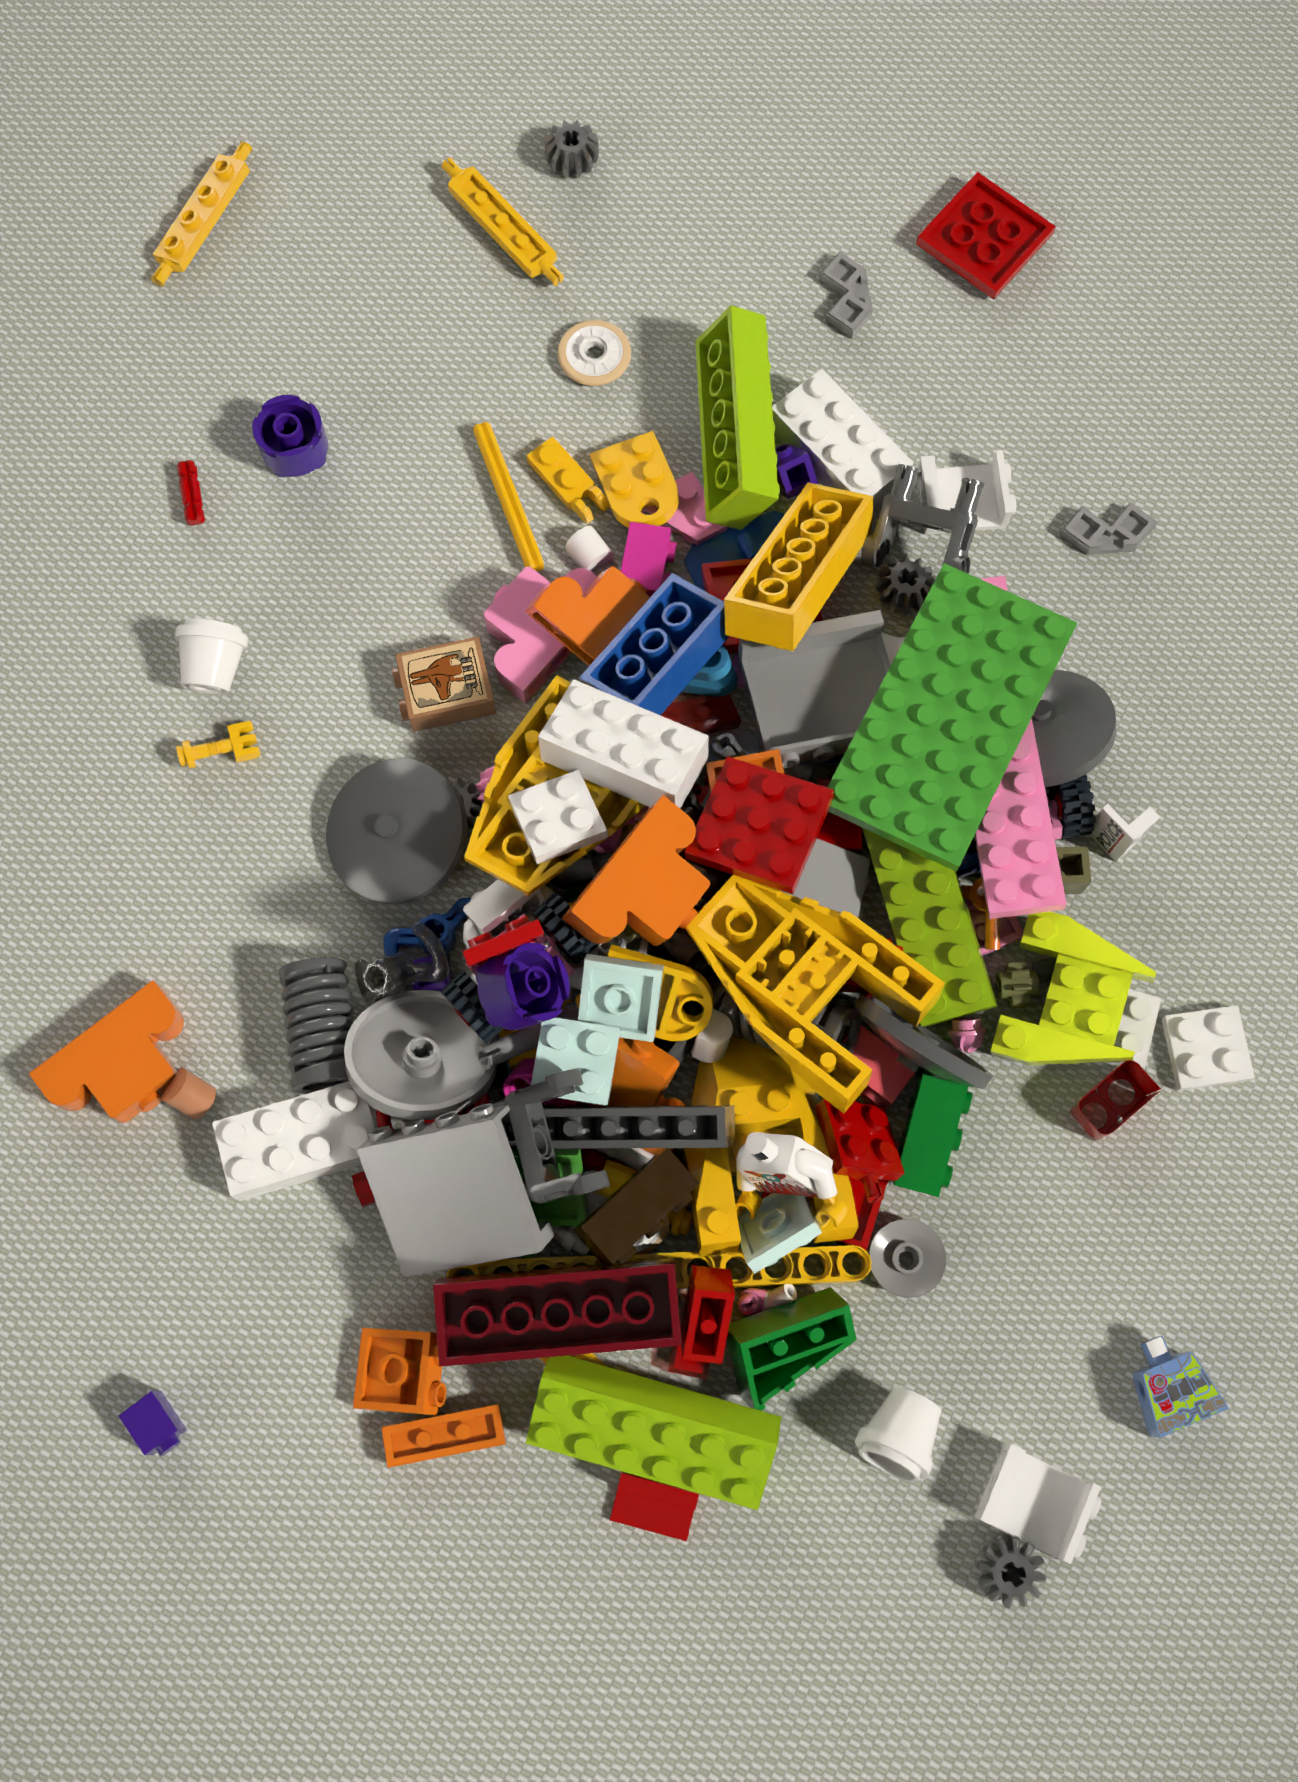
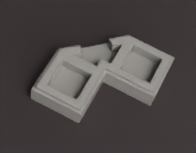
(850, 282)
(1096, 537)

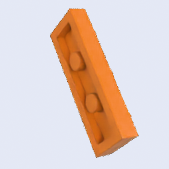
(443, 1435)

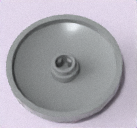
(415, 1057)

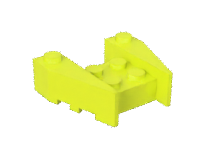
(1082, 998)

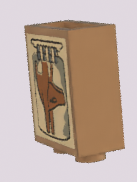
(443, 684)

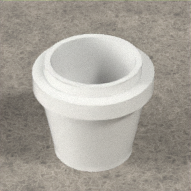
(209, 654)
(901, 1435)

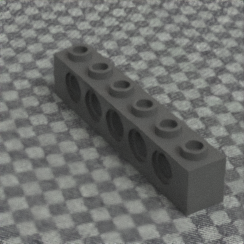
(638, 1127)

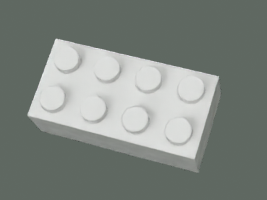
(840, 438)
(623, 746)
(293, 1140)

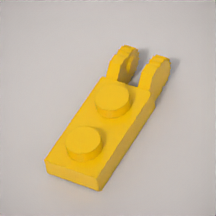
(566, 478)

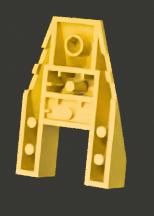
(497, 839)
(786, 963)
(765, 1100)

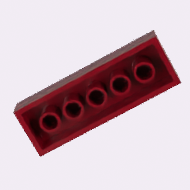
(556, 1312)

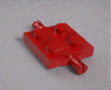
(861, 1145)

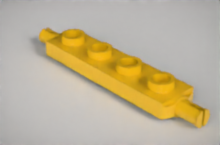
(201, 213)
(502, 222)

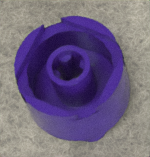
(290, 436)
(522, 987)

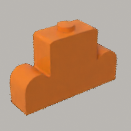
(588, 620)
(643, 882)
(116, 1058)
(641, 1078)

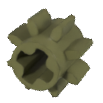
(1017, 984)

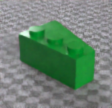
(932, 1133)
(786, 1342)

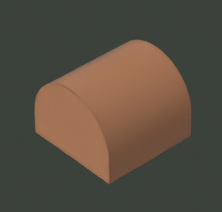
(189, 1094)

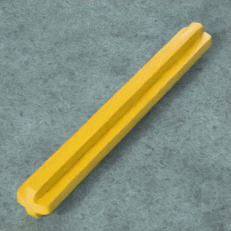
(508, 496)

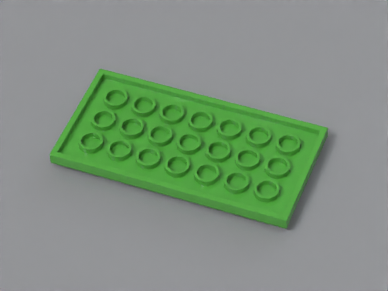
(949, 716)

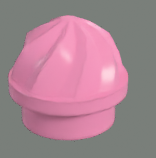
(967, 1033)

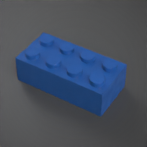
(661, 646)

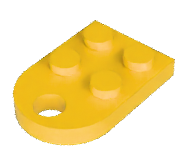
(636, 477)
(677, 987)

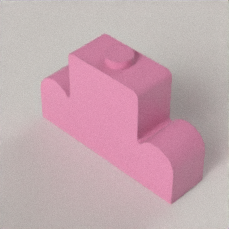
(528, 650)

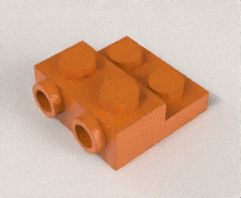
(399, 1372)

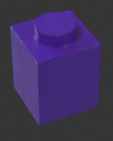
(153, 1424)

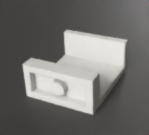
(941, 488)
(1038, 1504)

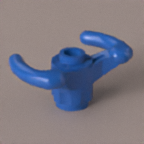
(437, 923)

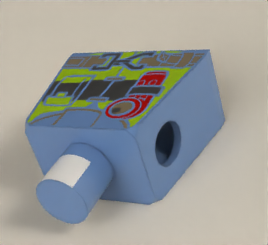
(1174, 1390)

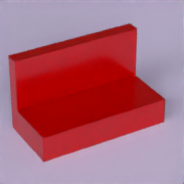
(654, 1506)

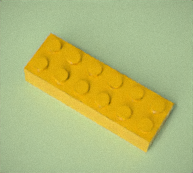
(798, 566)

